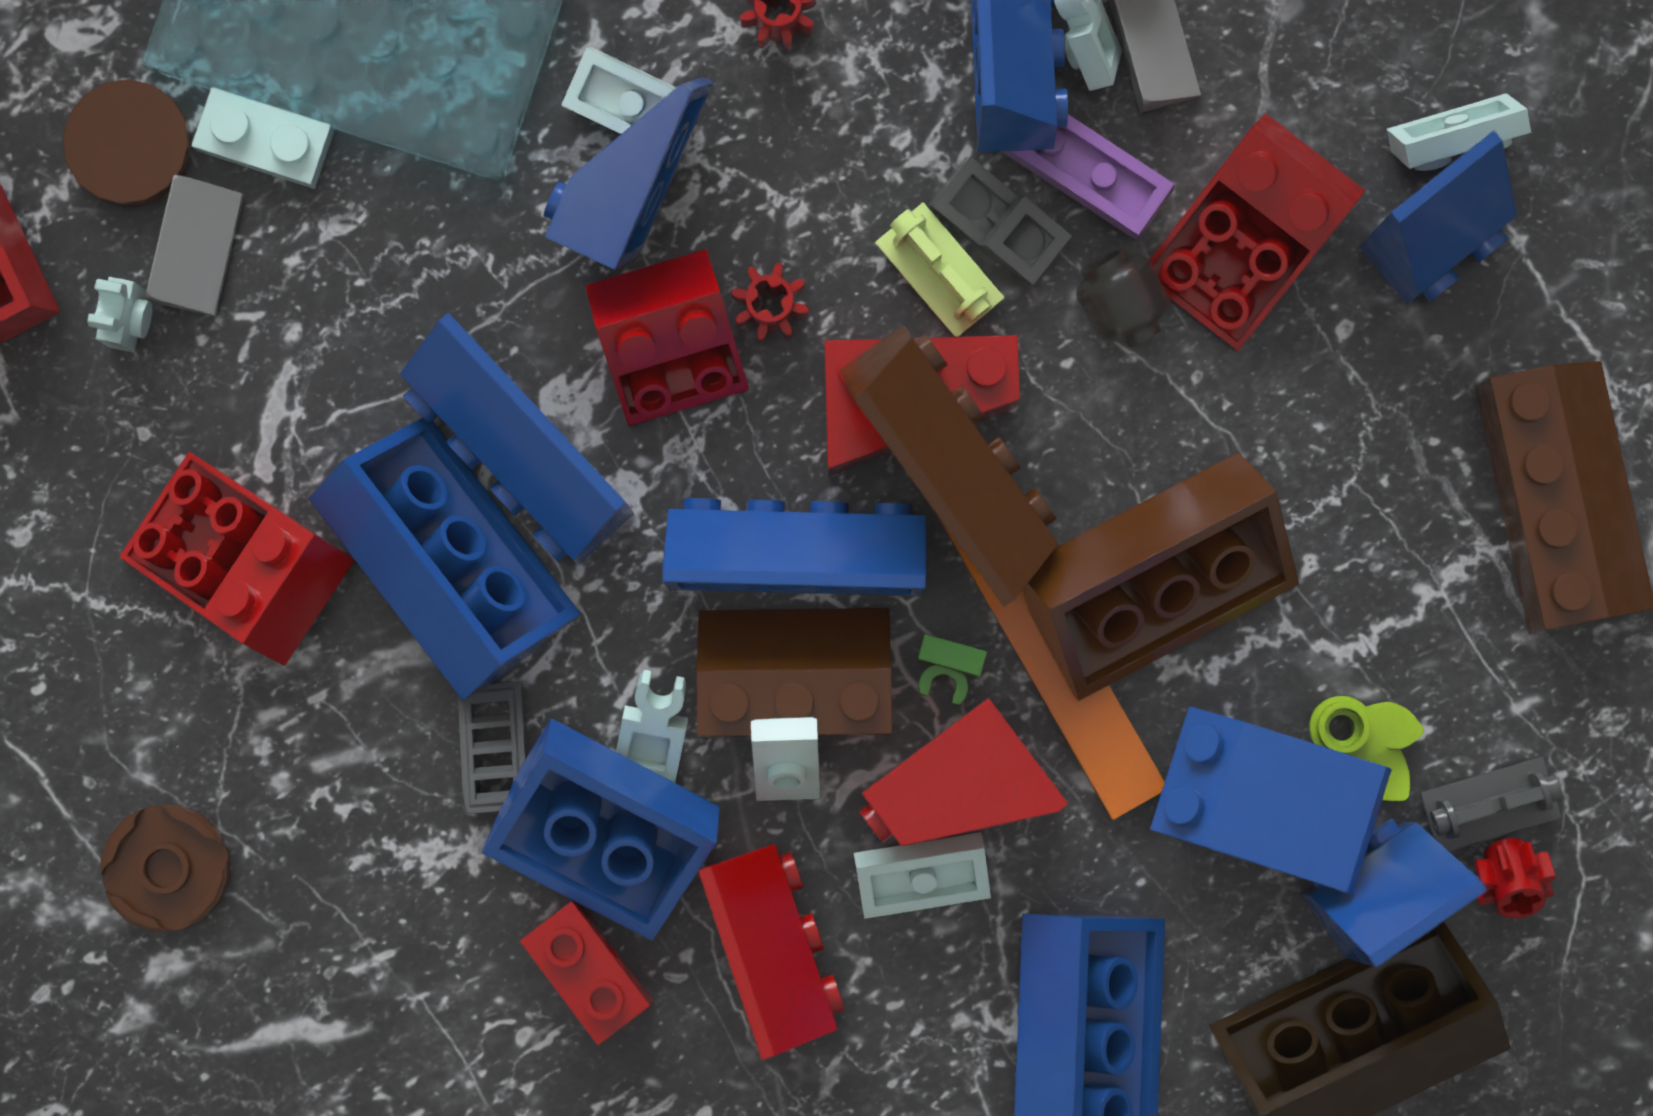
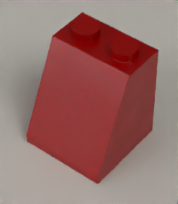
(961, 783)

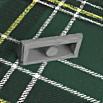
(1155, 52)
(194, 246)

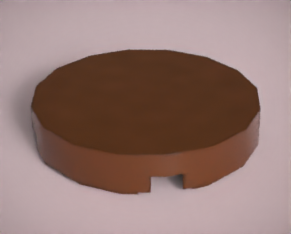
(127, 142)
(165, 868)

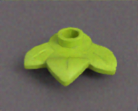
(1375, 736)

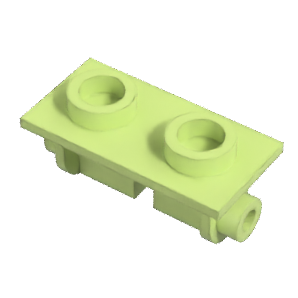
(939, 269)

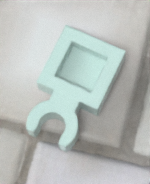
(1090, 41)
(121, 313)
(653, 731)

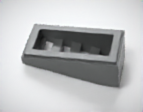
(473, 799)

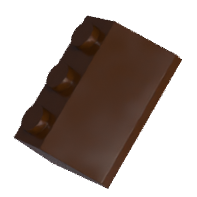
(794, 666)

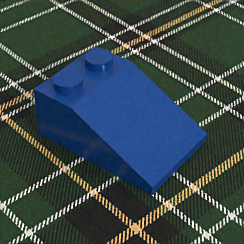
(618, 193)
(1445, 222)
(1270, 799)
(1400, 894)

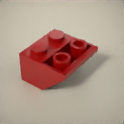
(666, 337)

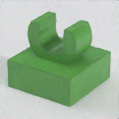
(950, 660)

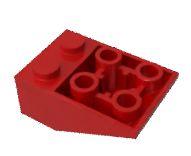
(1253, 231)
(236, 559)

